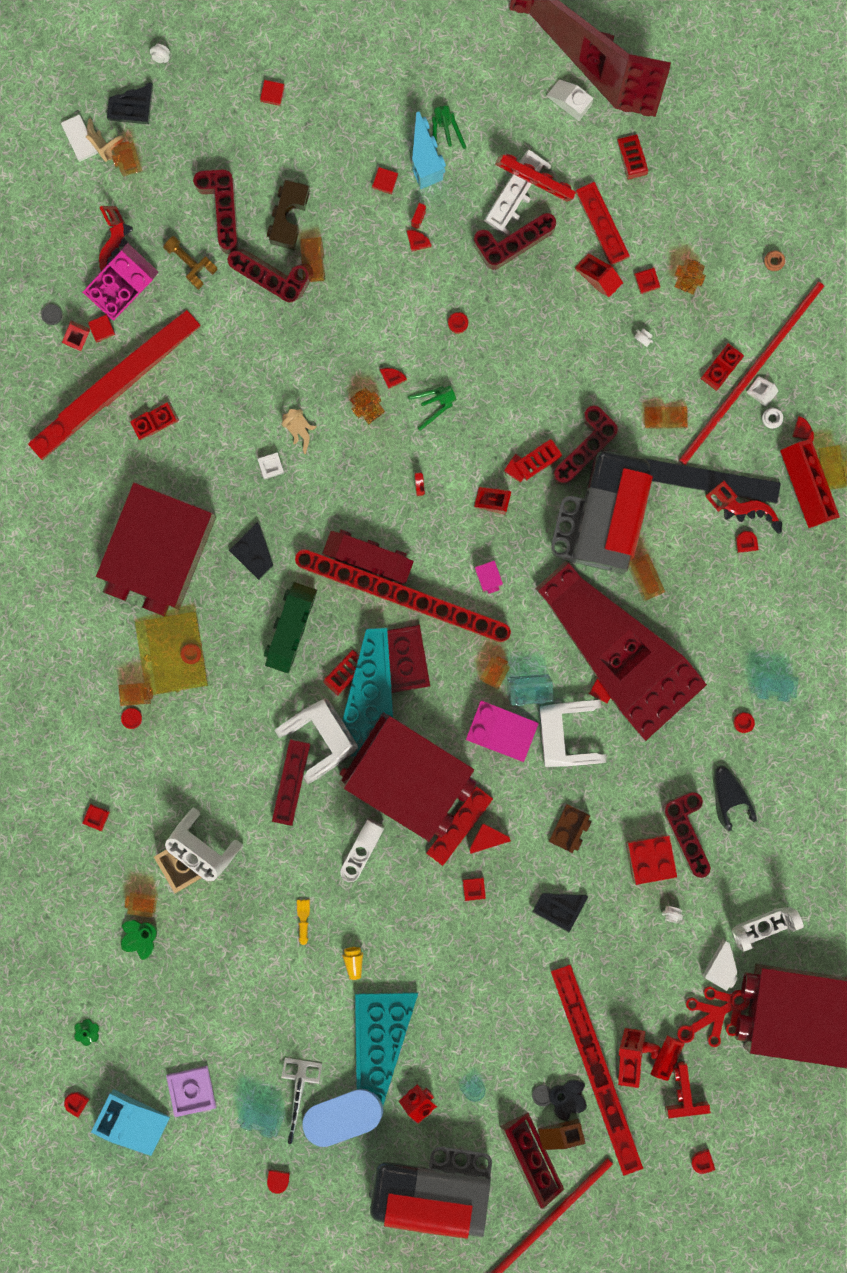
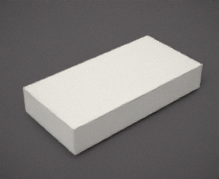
(76, 133)

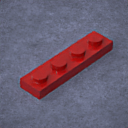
(528, 173)
(602, 223)
(461, 825)

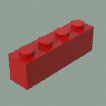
(809, 483)

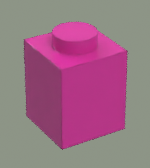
(488, 577)

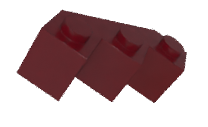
(368, 556)

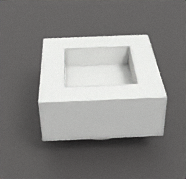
(270, 466)

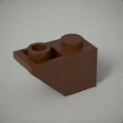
(562, 1135)

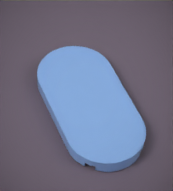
(342, 1117)

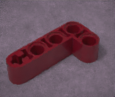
(222, 212)
(516, 238)
(267, 271)
(583, 450)
(689, 836)

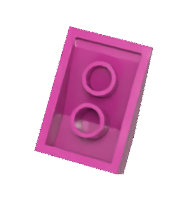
(502, 731)

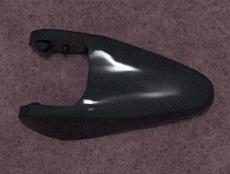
(730, 794)

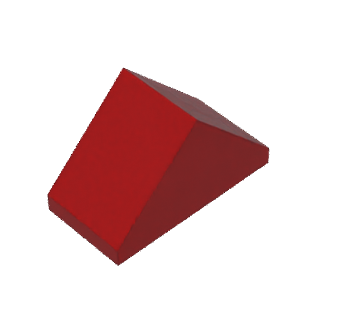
(493, 500)
(487, 838)

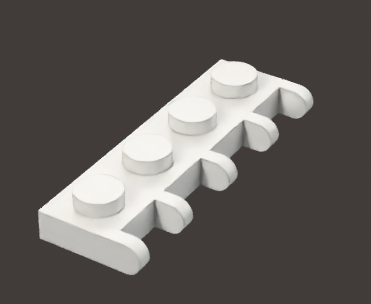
(512, 195)

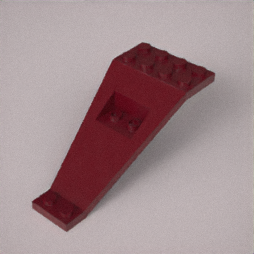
(624, 79)
(648, 679)

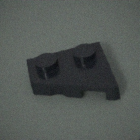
(132, 106)
(253, 552)
(560, 909)

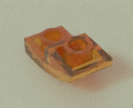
(313, 254)
(666, 417)

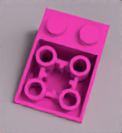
(120, 282)

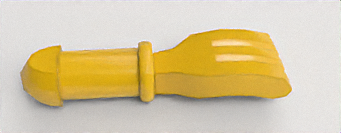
(303, 912)

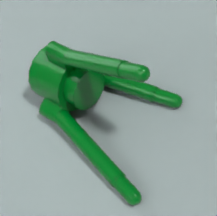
(444, 118)
(443, 395)

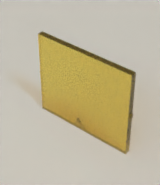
(171, 653)

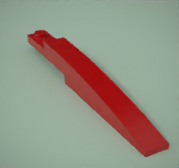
(113, 384)
(596, 1070)

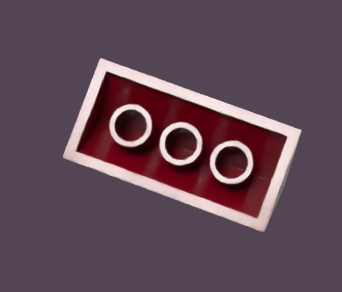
(531, 1161)

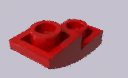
(722, 367)
(154, 421)

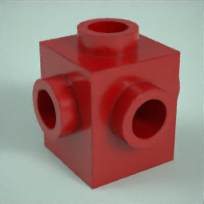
(418, 1103)

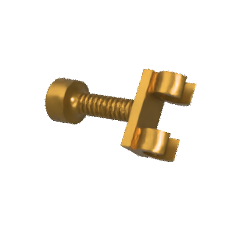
(172, 245)

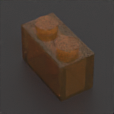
(646, 578)

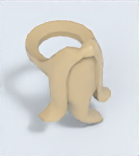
(103, 148)
(296, 425)

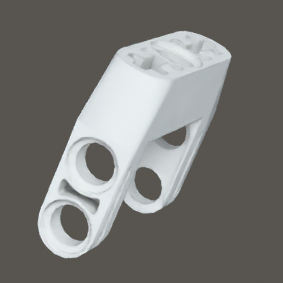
(331, 729)
(553, 734)
(367, 839)
(197, 854)
(791, 921)

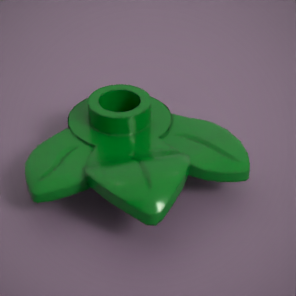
(136, 940)

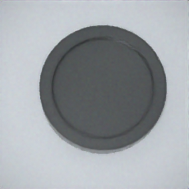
(51, 314)
(541, 1095)

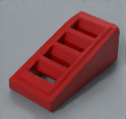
(636, 172)
(549, 452)
(331, 684)

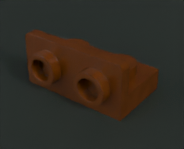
(570, 828)

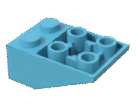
(426, 163)
(130, 1123)

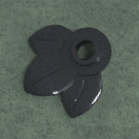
(570, 1101)

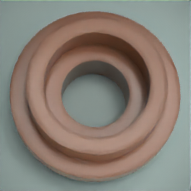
(774, 254)

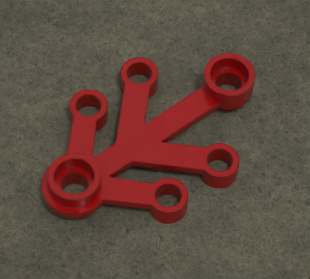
(715, 1015)

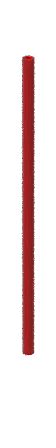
(751, 373)
(543, 1226)

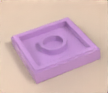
(191, 1091)

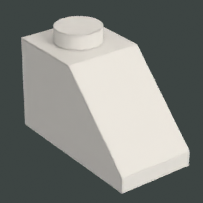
(571, 98)
(722, 967)

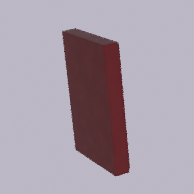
(407, 659)

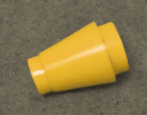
(353, 961)

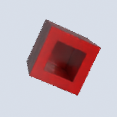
(75, 335)

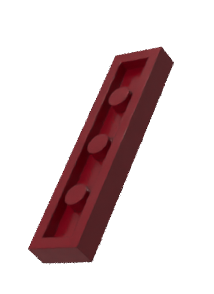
(291, 782)

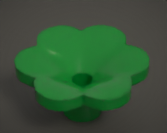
(91, 1030)

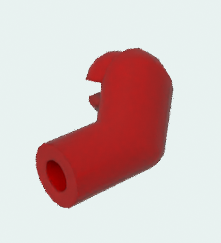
(651, 1048)

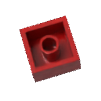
(651, 859)

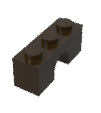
(291, 196)

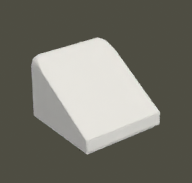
(763, 391)

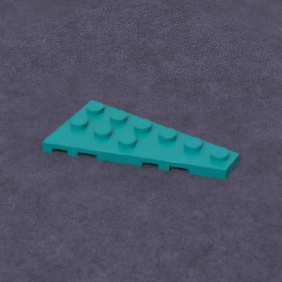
(370, 687)
(380, 1036)

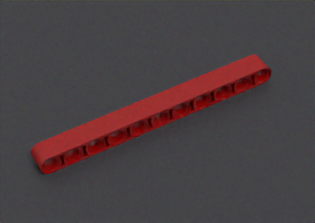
(394, 588)

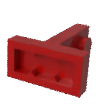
(631, 1057)
(687, 1108)

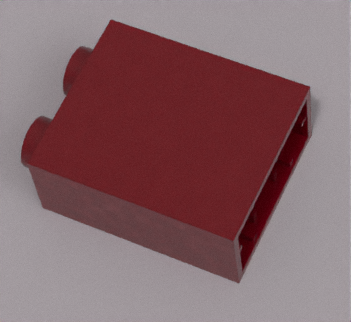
(155, 549)
(408, 778)
(795, 1015)

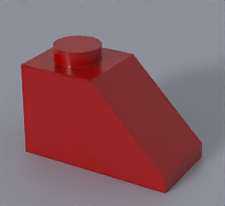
(599, 274)

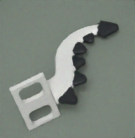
(300, 1079)

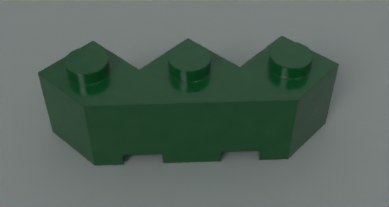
(290, 627)

